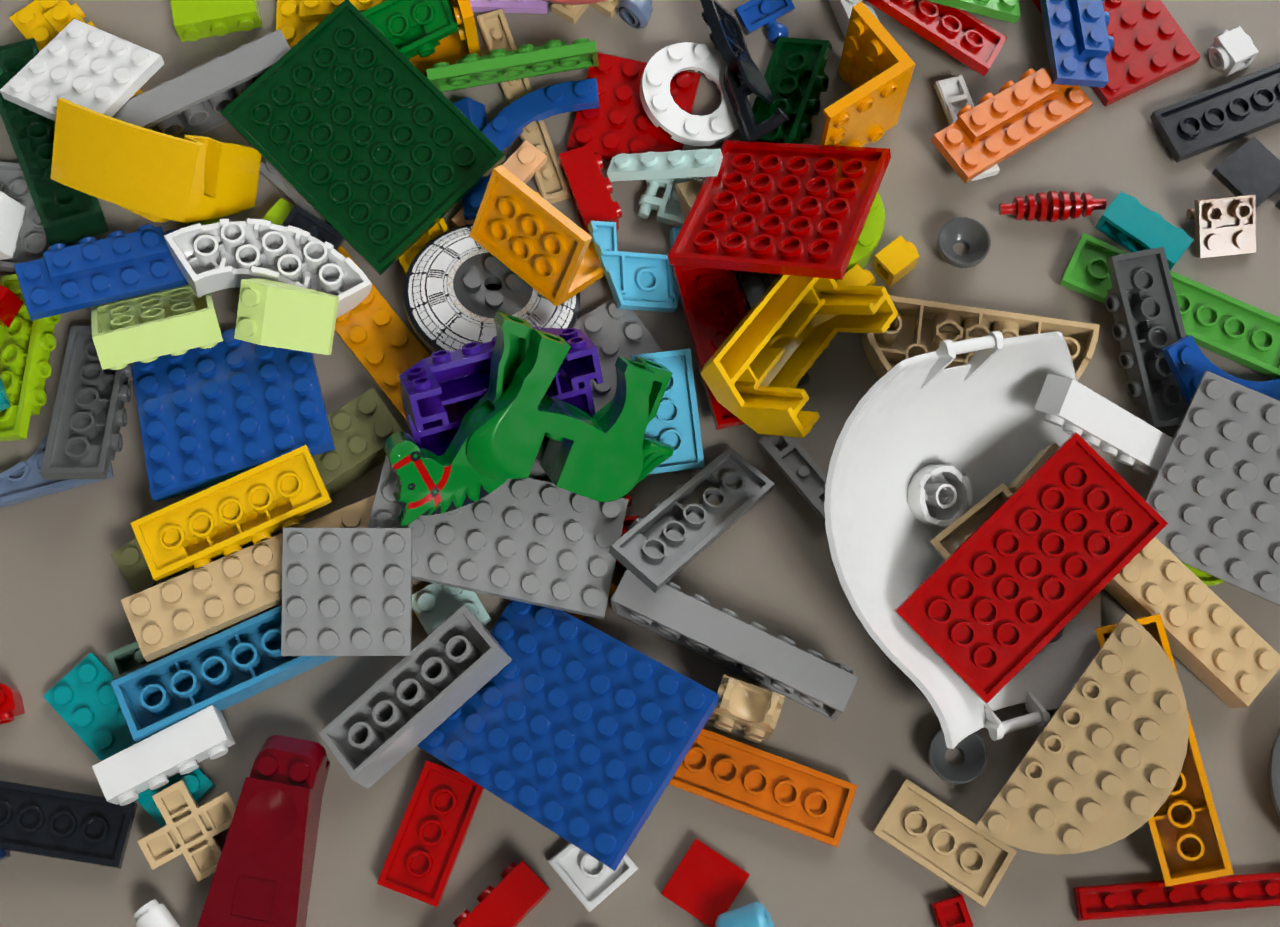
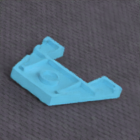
(634, 278)

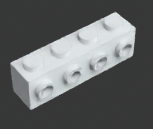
(163, 756)

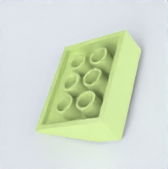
(153, 326)

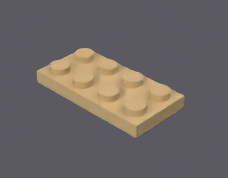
(944, 843)

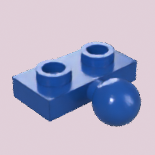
(759, 13)

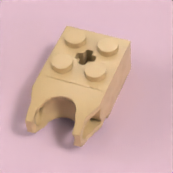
(746, 709)

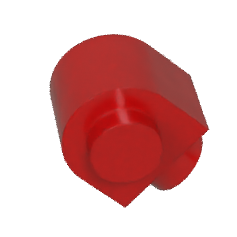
(10, 704)

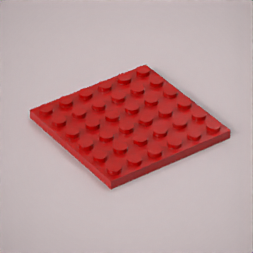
(782, 209)

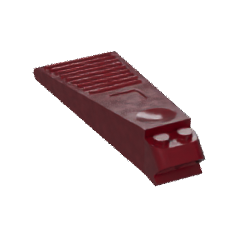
(271, 840)

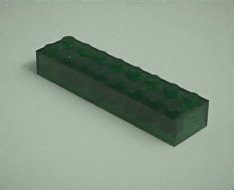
(63, 211)

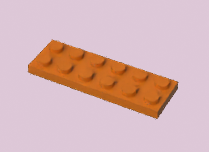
(766, 787)

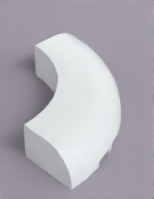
(227, 252)

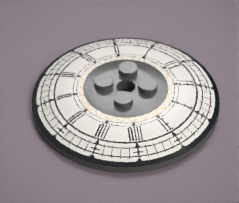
(450, 299)

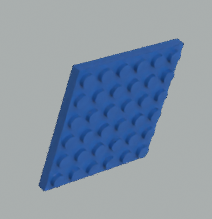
(226, 412)

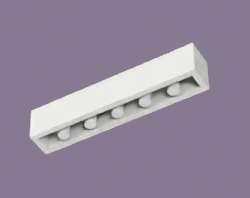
(1102, 424)

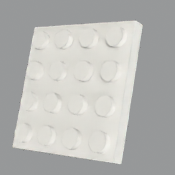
(85, 69)

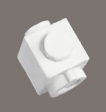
(1232, 51)

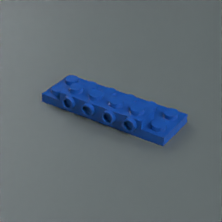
(1077, 41)
(98, 272)

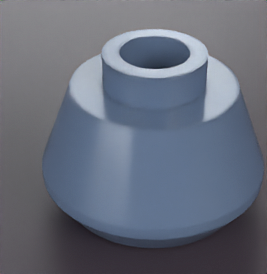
(635, 12)

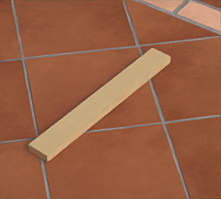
(550, 176)

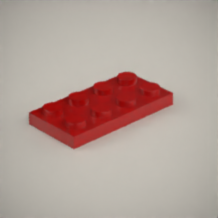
(431, 834)

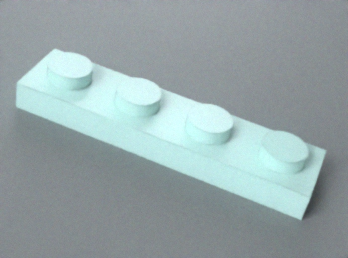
(665, 165)

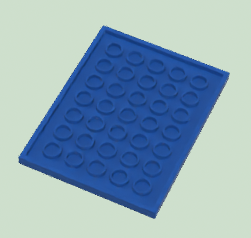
(575, 729)

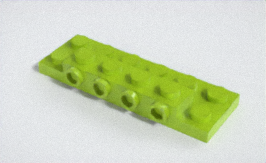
(24, 365)

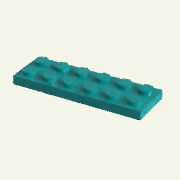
(93, 712)

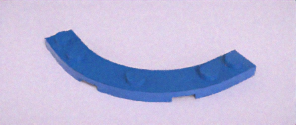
(533, 106)

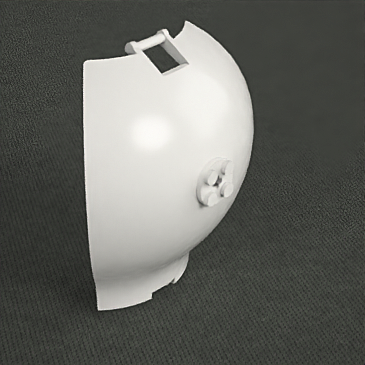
(912, 464)

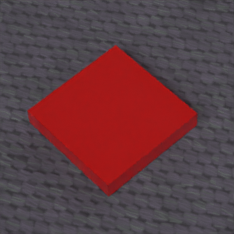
(705, 883)

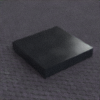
(1250, 171)

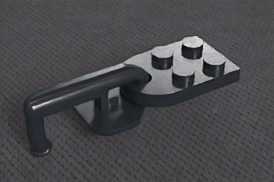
(731, 44)

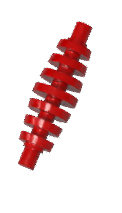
(1052, 206)

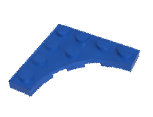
(1189, 364)

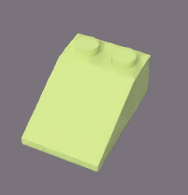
(286, 316)

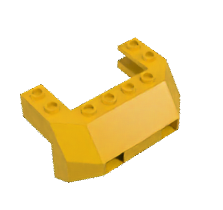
(780, 340)

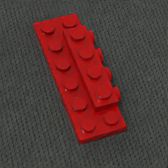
(949, 29)
(712, 312)

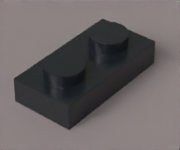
(317, 228)

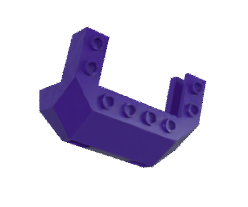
(448, 384)

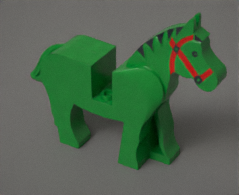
(504, 430)

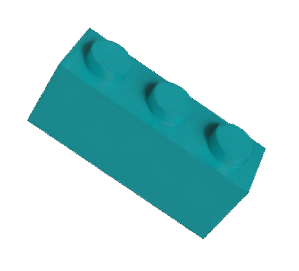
(1142, 229)

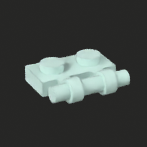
(669, 207)

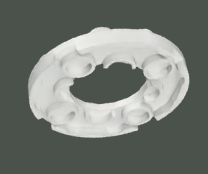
(662, 109)

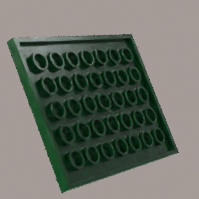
(363, 136)

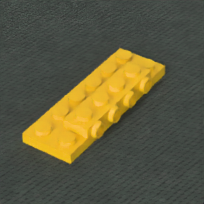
(231, 514)

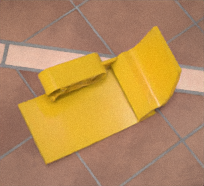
(152, 170)

